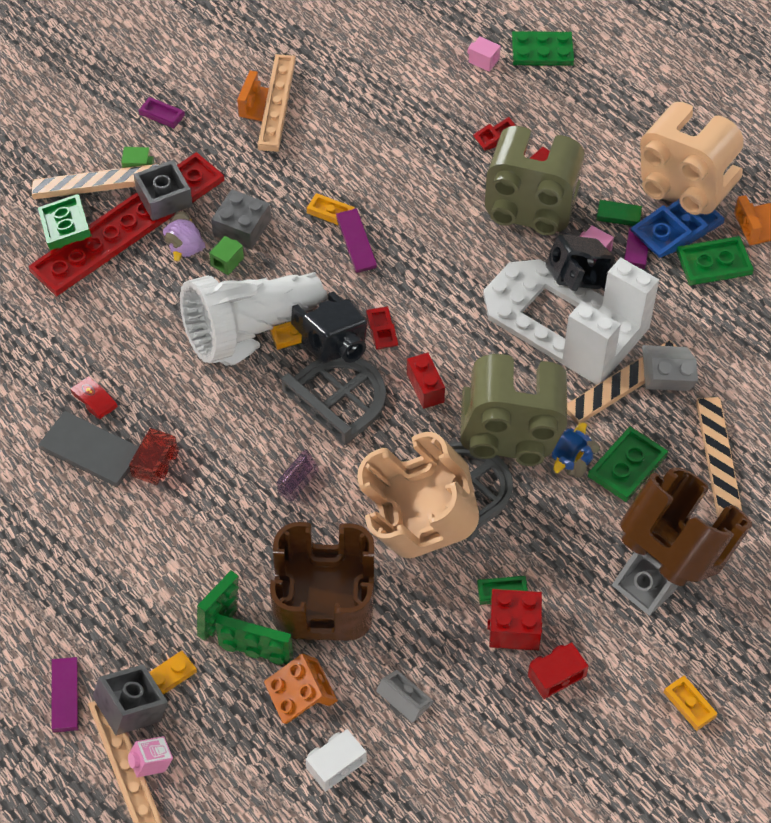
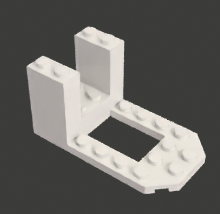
(599, 327)

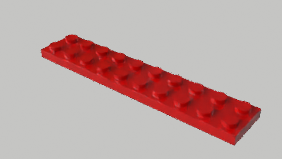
(116, 232)

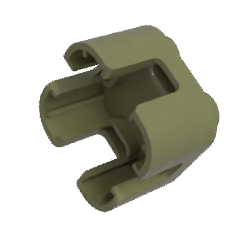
(533, 190)
(513, 422)

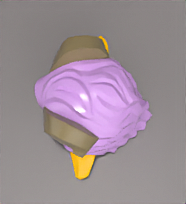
(183, 236)

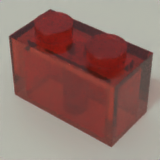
(154, 456)

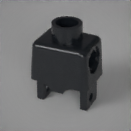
(572, 262)
(332, 329)

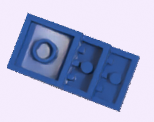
(674, 227)

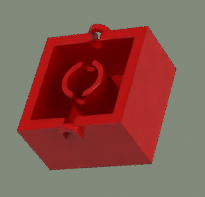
(515, 619)

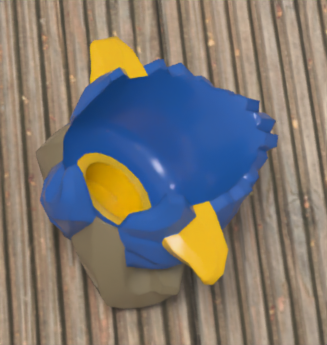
(574, 451)

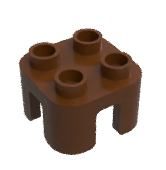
(662, 526)
(320, 587)

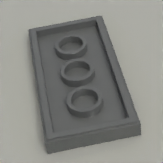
(89, 448)

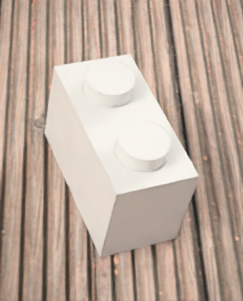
(335, 759)

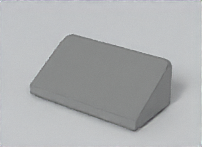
(404, 695)

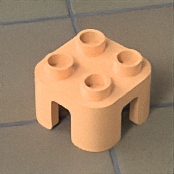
(688, 165)
(420, 500)

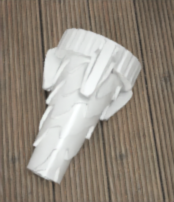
(228, 314)

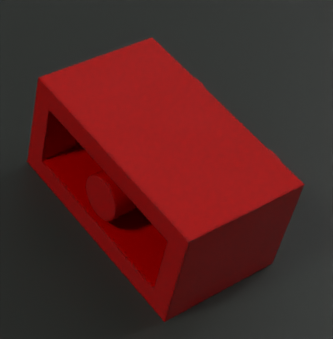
(425, 380)
(557, 670)

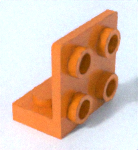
(252, 98)
(753, 220)
(299, 687)

